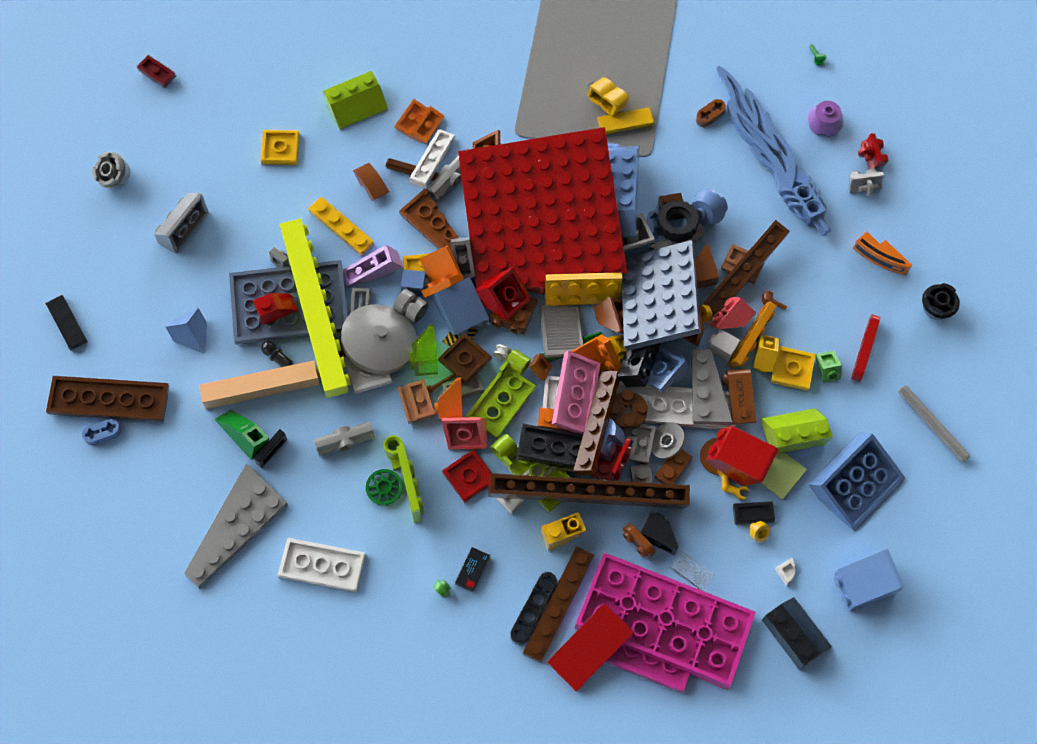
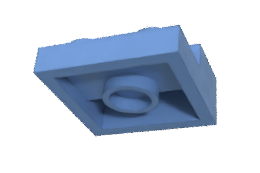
(667, 370)

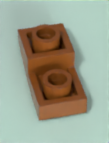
(371, 181)

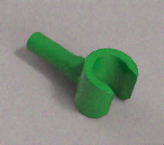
(818, 58)

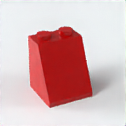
(741, 456)

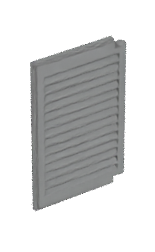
(560, 329)

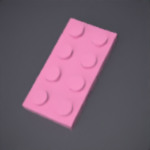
(575, 392)

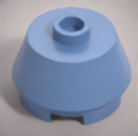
(710, 206)

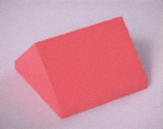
(465, 432)

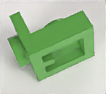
(829, 365)

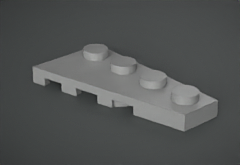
(707, 392)

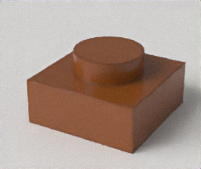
(540, 366)

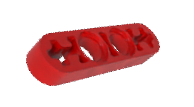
(865, 348)

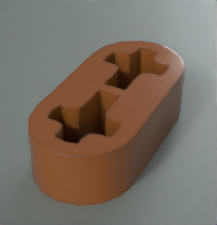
(709, 110)

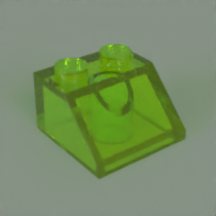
(424, 356)

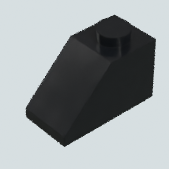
(659, 533)

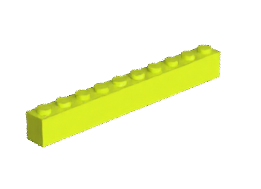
(314, 308)

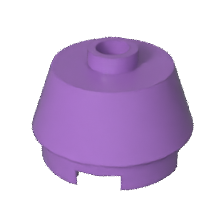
(825, 118)

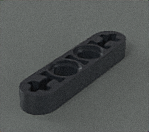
(536, 609)

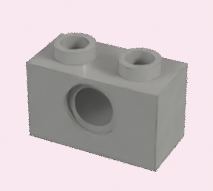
(463, 256)

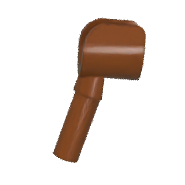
(768, 296)

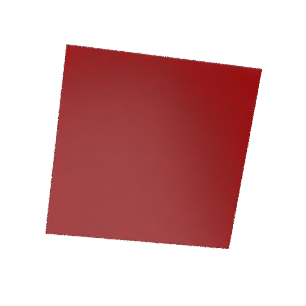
(542, 207)

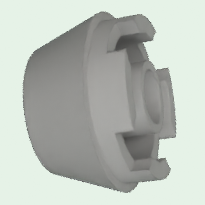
(111, 170)

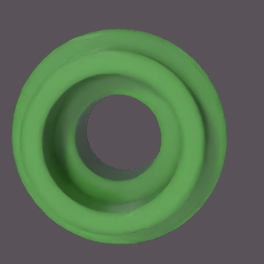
(442, 588)

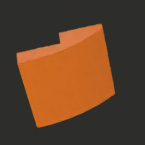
(419, 121)

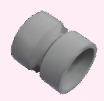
(408, 304)

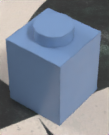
(414, 281)

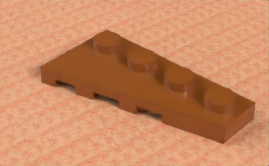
(428, 220)

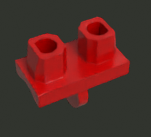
(871, 150)

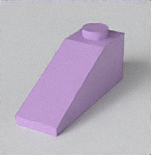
(374, 266)

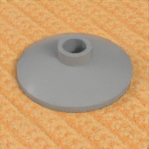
(663, 436)

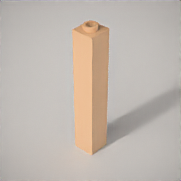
(259, 384)

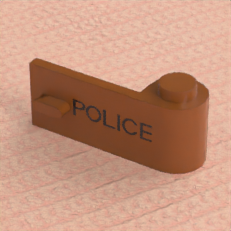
(741, 395)

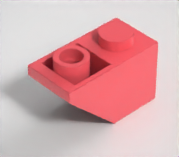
(733, 315)

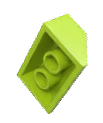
(355, 100)
(797, 430)

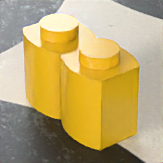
(608, 96)

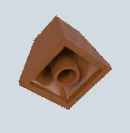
(610, 314)

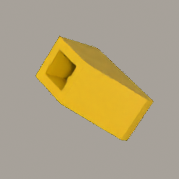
(562, 531)

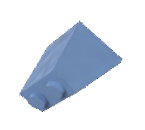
(460, 307)
(868, 580)

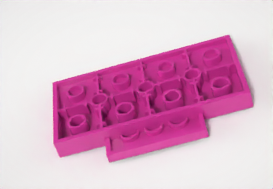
(673, 624)

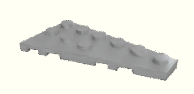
(241, 517)

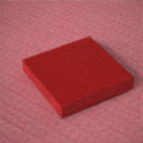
(468, 475)

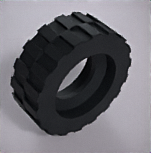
(677, 208)

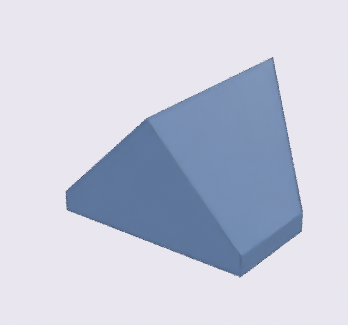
(189, 330)

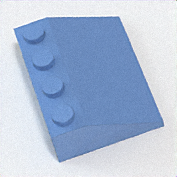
(857, 480)

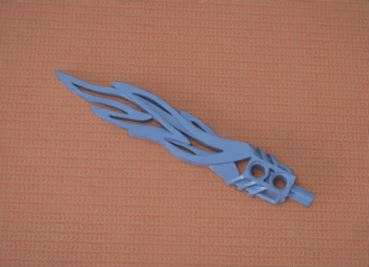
(769, 144)

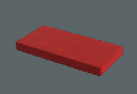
(590, 646)

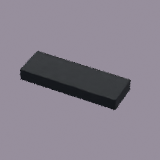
(66, 322)

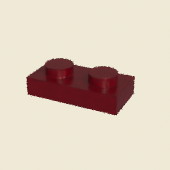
(156, 71)

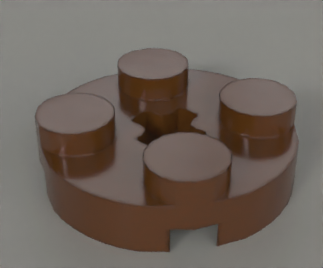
(639, 408)

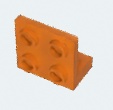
(441, 270)
(602, 351)

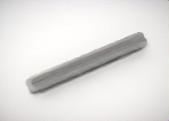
(934, 424)

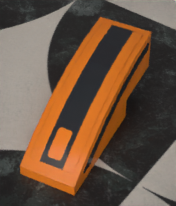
(882, 254)

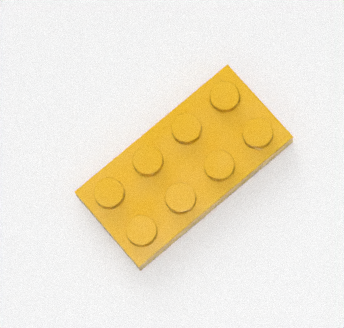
(581, 288)

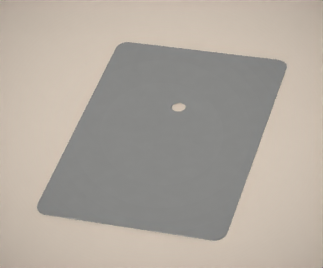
(589, 41)

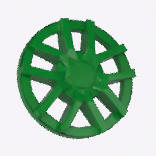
(384, 487)

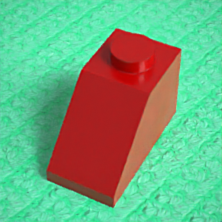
(274, 306)

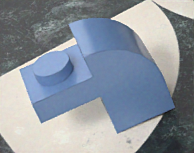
(613, 436)

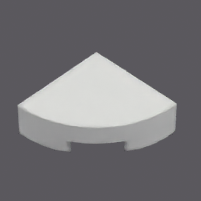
(786, 571)

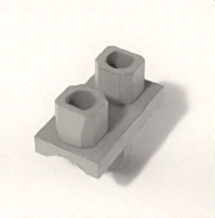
(865, 182)

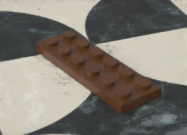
(108, 398)

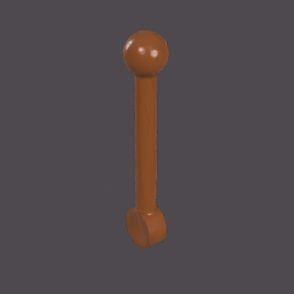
(430, 388)

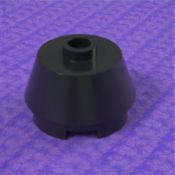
(940, 301)

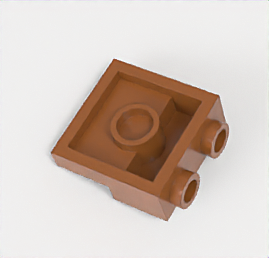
(517, 322)

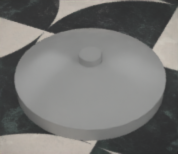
(378, 339)

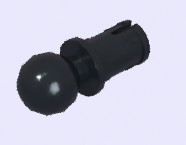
(269, 348)

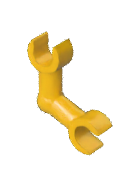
(726, 487)

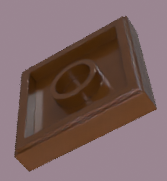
(465, 358)

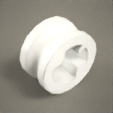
(502, 352)

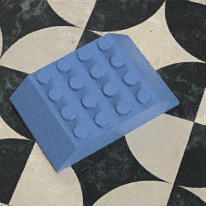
(626, 178)

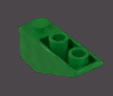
(243, 432)

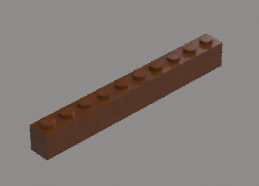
(588, 491)

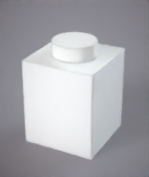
(723, 345)

